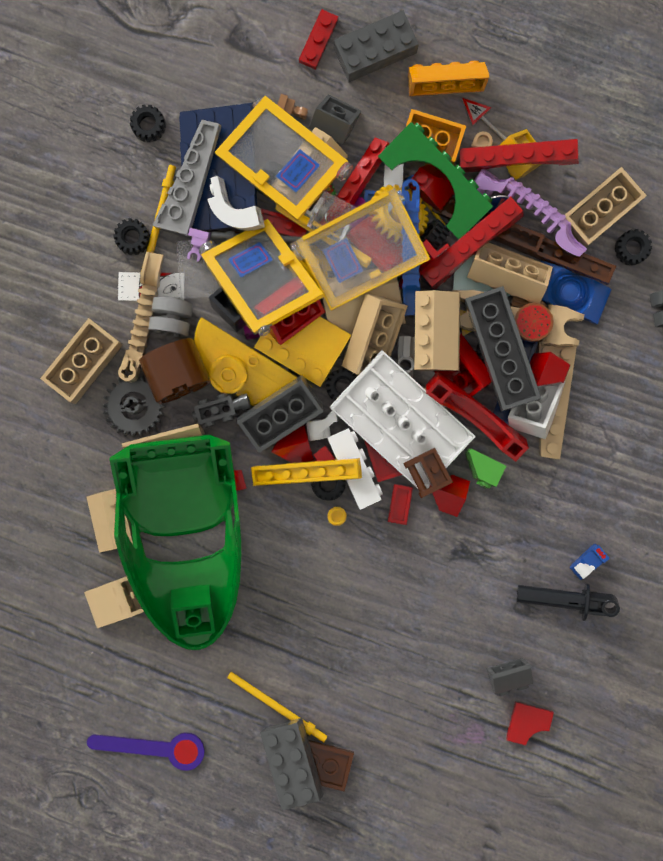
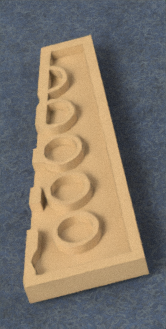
(552, 445)

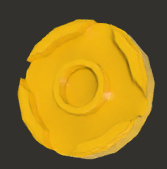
(228, 374)

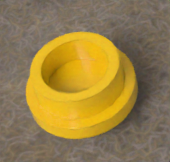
(336, 516)

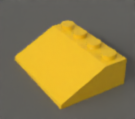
(310, 351)

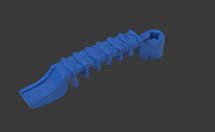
(411, 277)

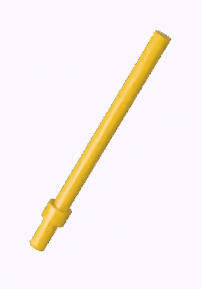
(166, 184)
(309, 727)

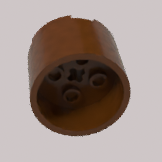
(174, 370)

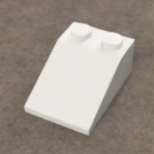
(537, 416)

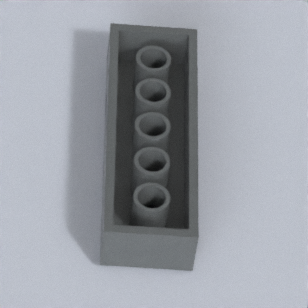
(502, 349)

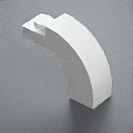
(242, 219)

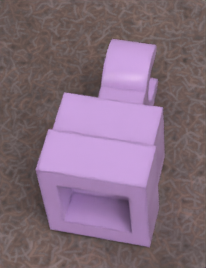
(198, 239)

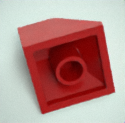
(434, 186)

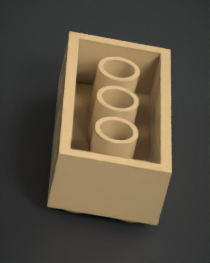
(604, 207)
(81, 361)

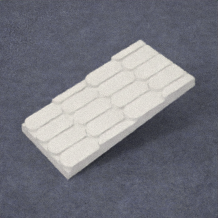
(399, 417)

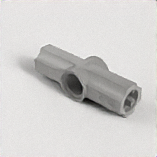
(406, 352)

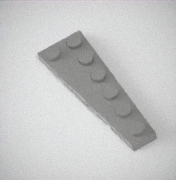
(184, 196)

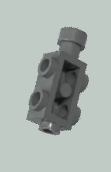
(217, 409)

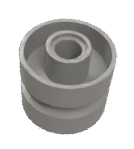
(172, 311)

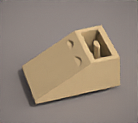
(112, 602)

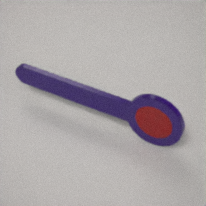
(184, 750)

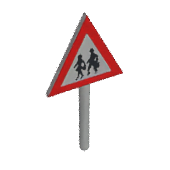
(477, 111)

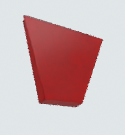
(548, 368)
(294, 447)
(453, 496)

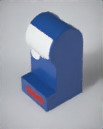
(589, 561)

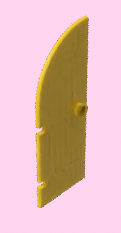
(263, 374)

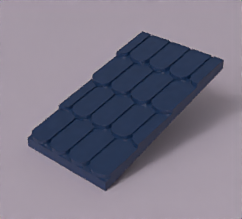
(239, 190)

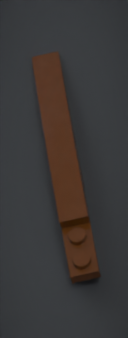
(544, 249)

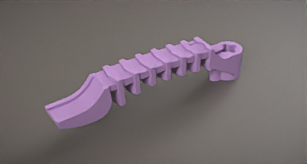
(489, 183)

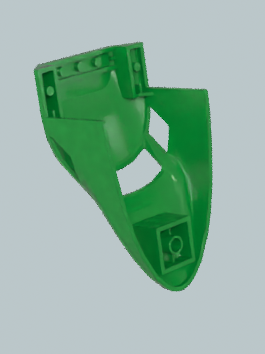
(174, 492)

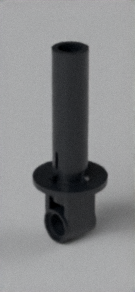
(585, 602)

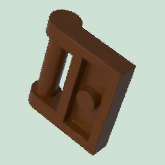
(434, 470)

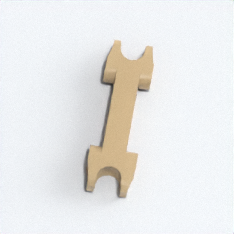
(555, 338)

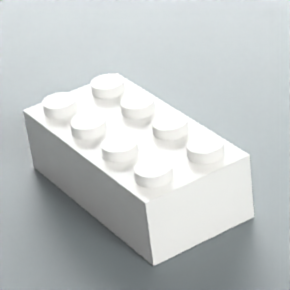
(362, 489)

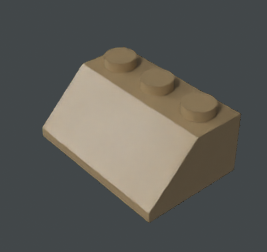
(102, 513)

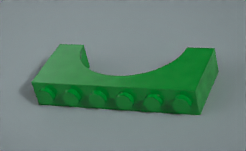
(415, 146)

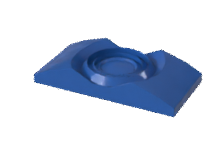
(576, 293)

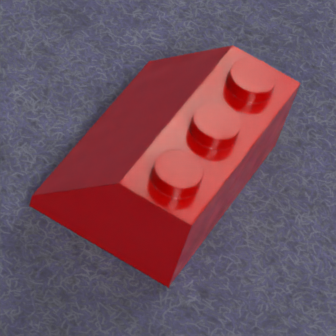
(296, 322)
(472, 371)

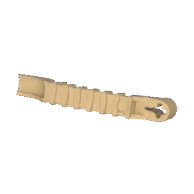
(151, 281)

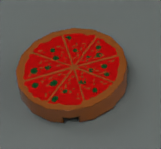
(534, 322)

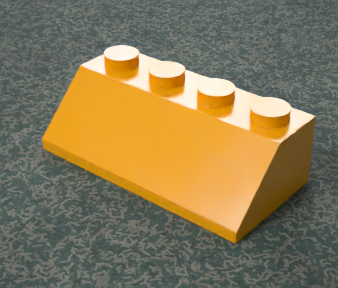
(447, 78)

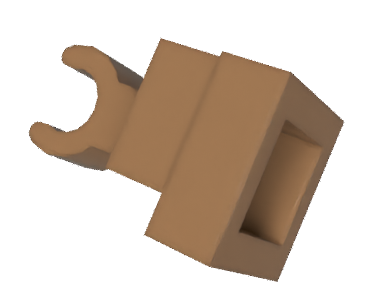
(289, 106)

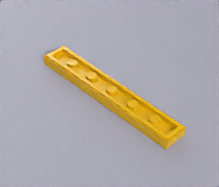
(307, 472)

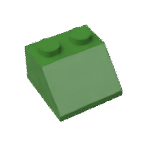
(484, 469)

